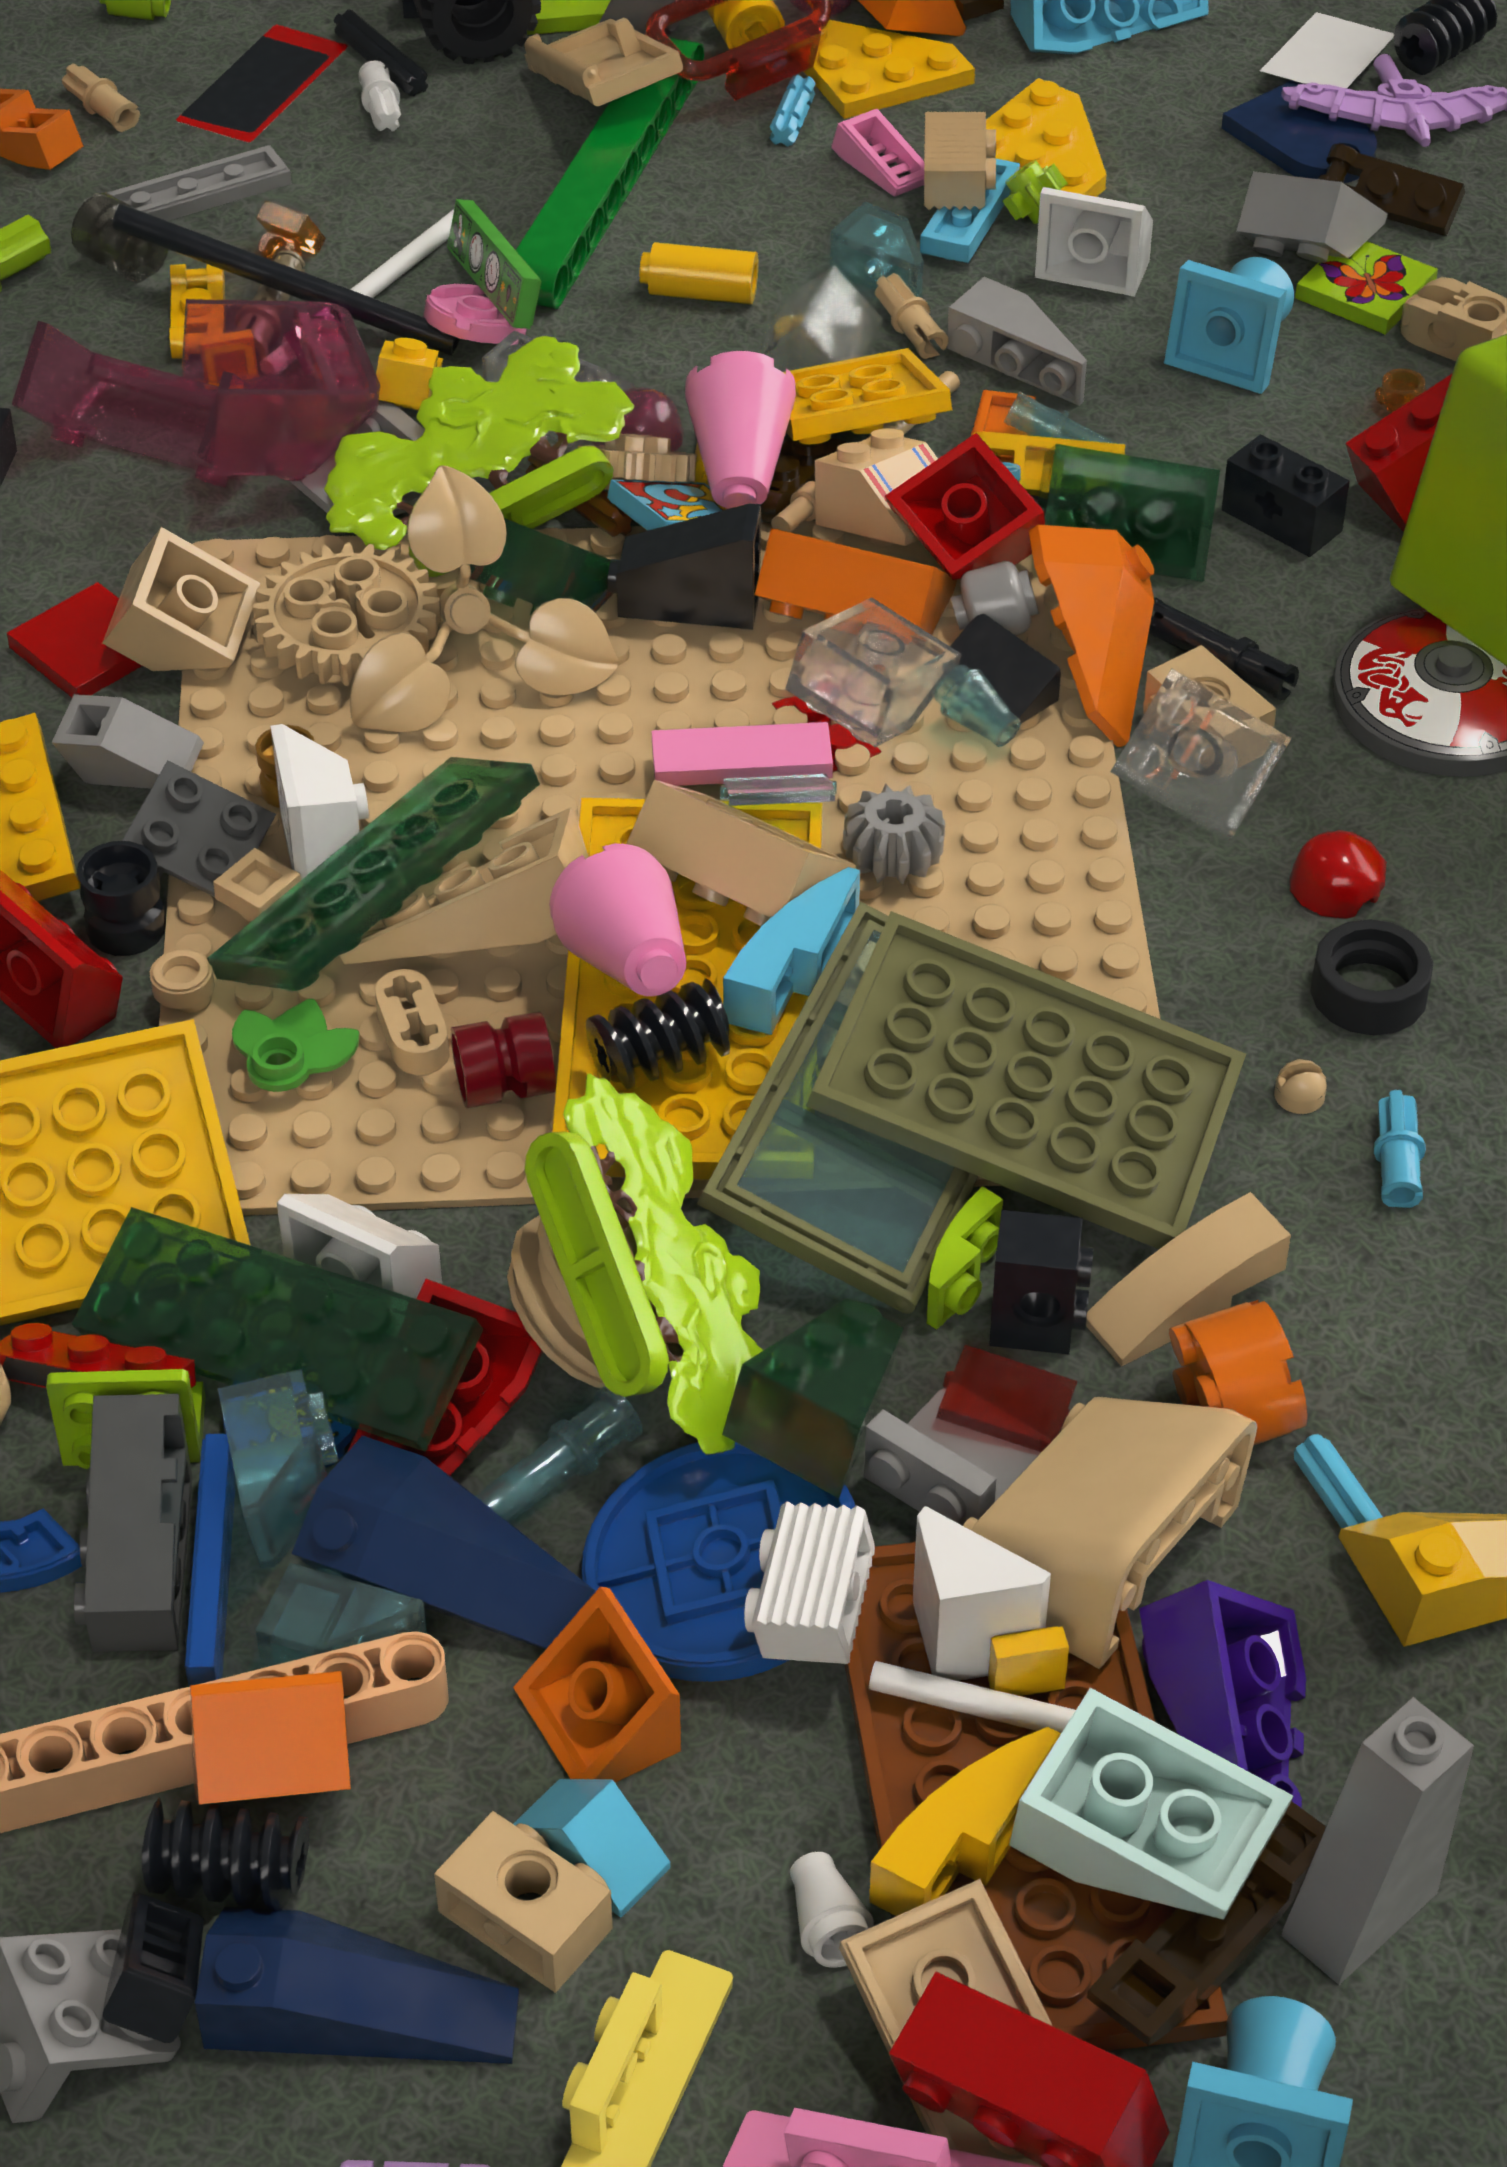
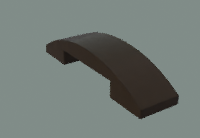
(1194, 1953)

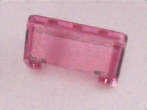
(306, 377)
(120, 403)

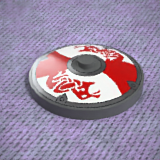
(1423, 696)

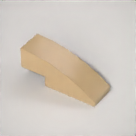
(1190, 1278)

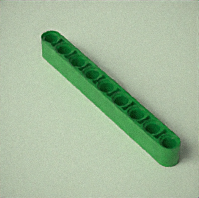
(601, 180)

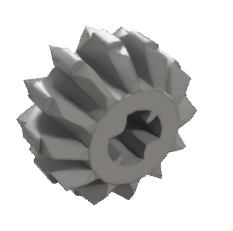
(894, 833)

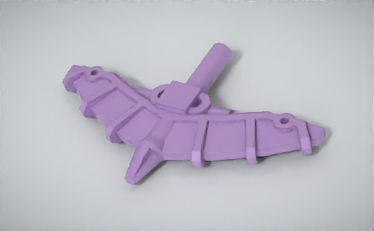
(1400, 103)

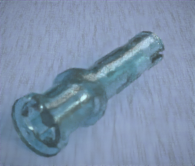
(569, 1451)

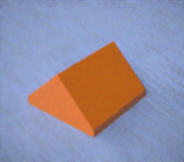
(602, 1695)
(269, 1737)

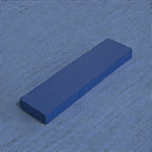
(211, 1562)

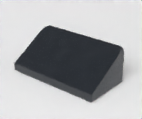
(1015, 670)

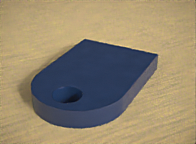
(1295, 138)

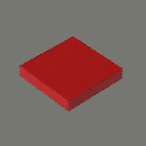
(69, 644)

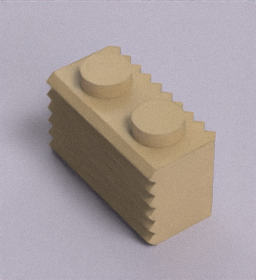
(958, 160)

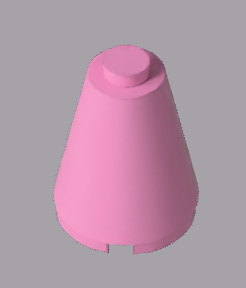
(740, 423)
(621, 918)

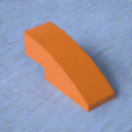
(35, 134)

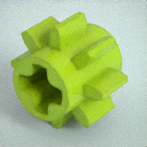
(1026, 187)

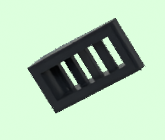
(154, 1976)

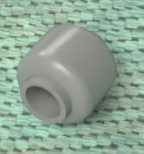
(999, 594)

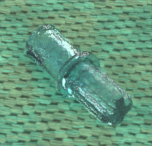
(1042, 421)

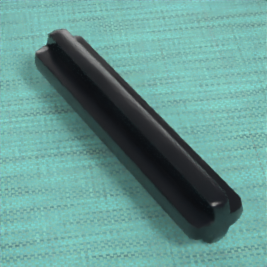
(374, 46)

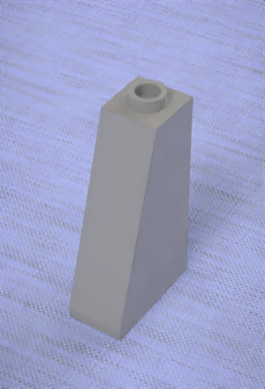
(1382, 1841)

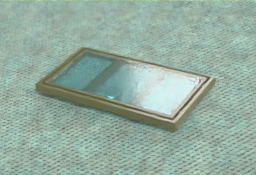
(826, 1186)

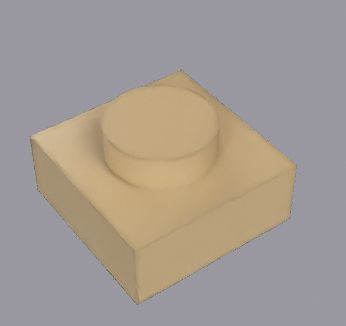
(254, 883)

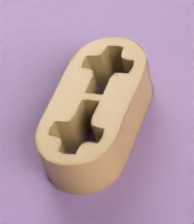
(422, 1018)

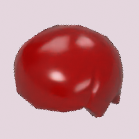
(1337, 874)

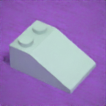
(1145, 1811)

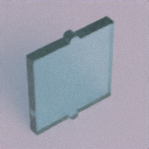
(778, 789)

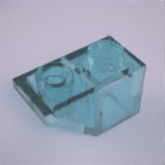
(327, 1612)

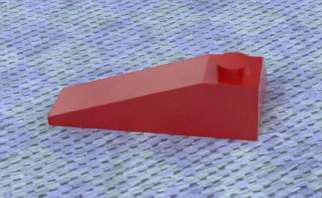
(490, 1383)

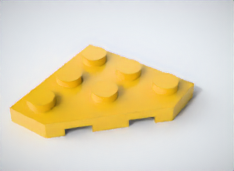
(880, 68)
(1052, 128)

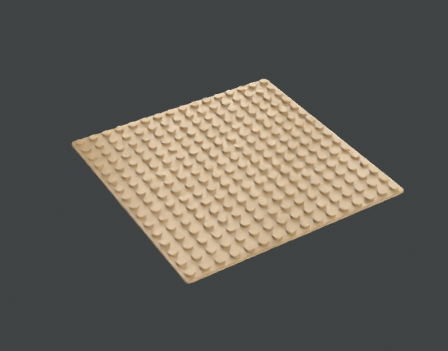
(1026, 867)

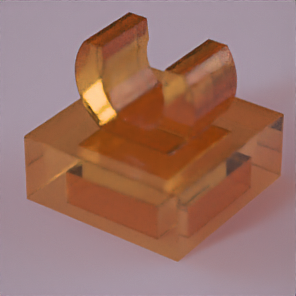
(287, 229)

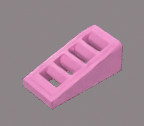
(852, 145)

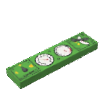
(494, 264)

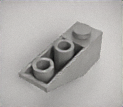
(1015, 338)

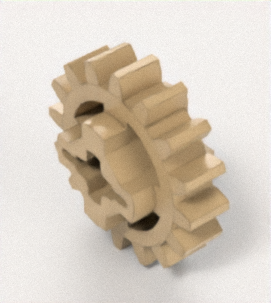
(647, 459)

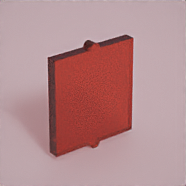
(1006, 1399)

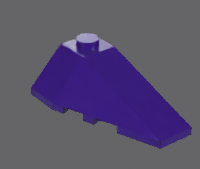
(1229, 1675)

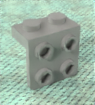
(941, 1463)
(55, 2020)

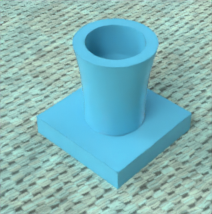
(1229, 321)
(1268, 2098)

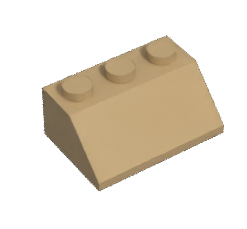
(728, 851)

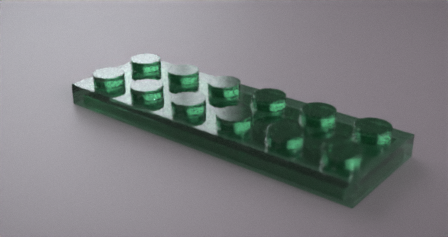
(373, 873)
(257, 1314)

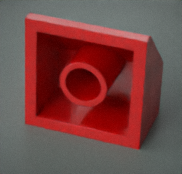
(968, 509)

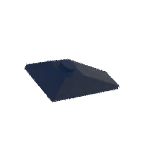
(420, 1533)
(330, 1990)

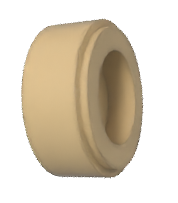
(182, 979)

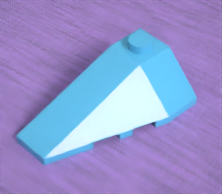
(1081, 24)

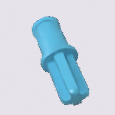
(1399, 1150)

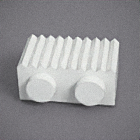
(811, 1583)

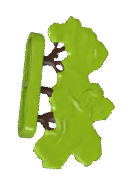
(485, 434)
(677, 1266)

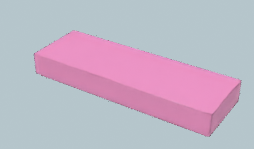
(717, 753)

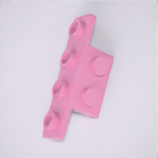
(837, 2141)

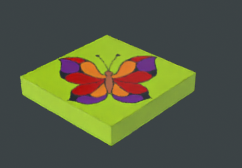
(1366, 286)

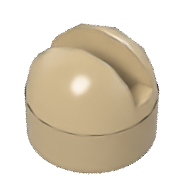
(1300, 1087)

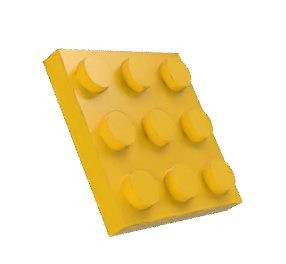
(864, 395)

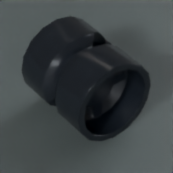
(121, 898)

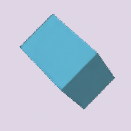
(598, 1827)

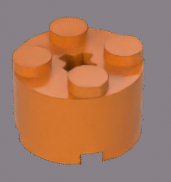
(1240, 1365)

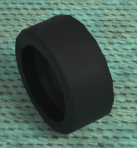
(1365, 1009)

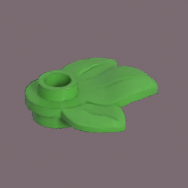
(291, 1046)

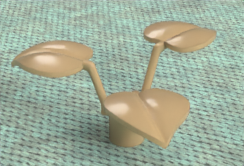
(450, 529)

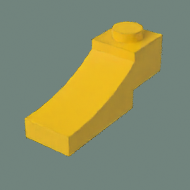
(405, 372)

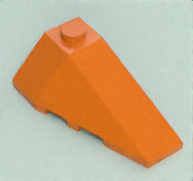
(1102, 614)

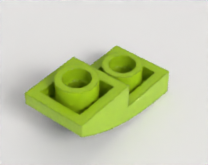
(958, 1258)

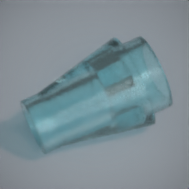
(974, 703)

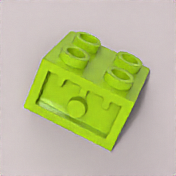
(72, 1405)

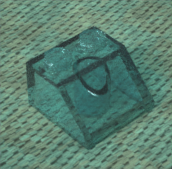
(278, 1456)

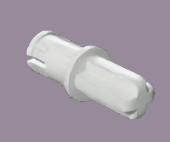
(380, 95)

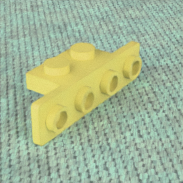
(642, 2062)

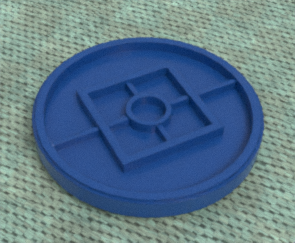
(685, 1551)

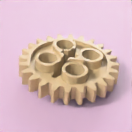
(339, 607)

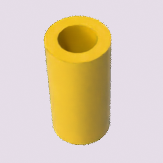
(700, 273)

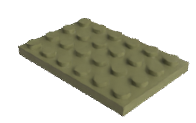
(1029, 1082)

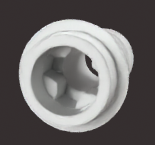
(826, 1908)

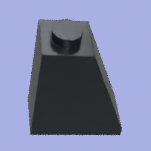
(692, 570)

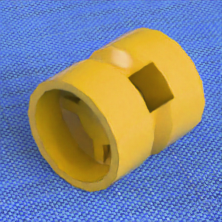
(745, 20)

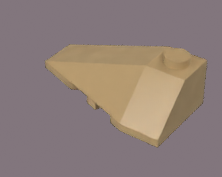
(485, 905)

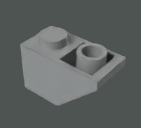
(121, 742)

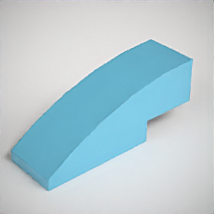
(789, 952)

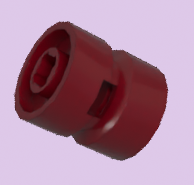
(503, 1059)

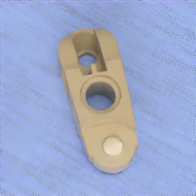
(1453, 316)

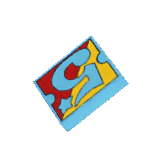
(661, 502)

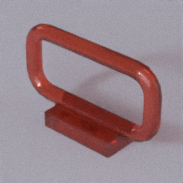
(754, 63)

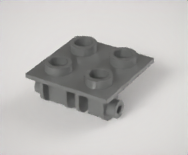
(197, 827)

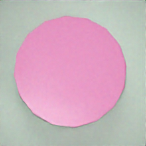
(466, 314)

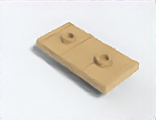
(603, 61)

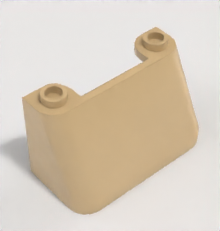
(1115, 1502)

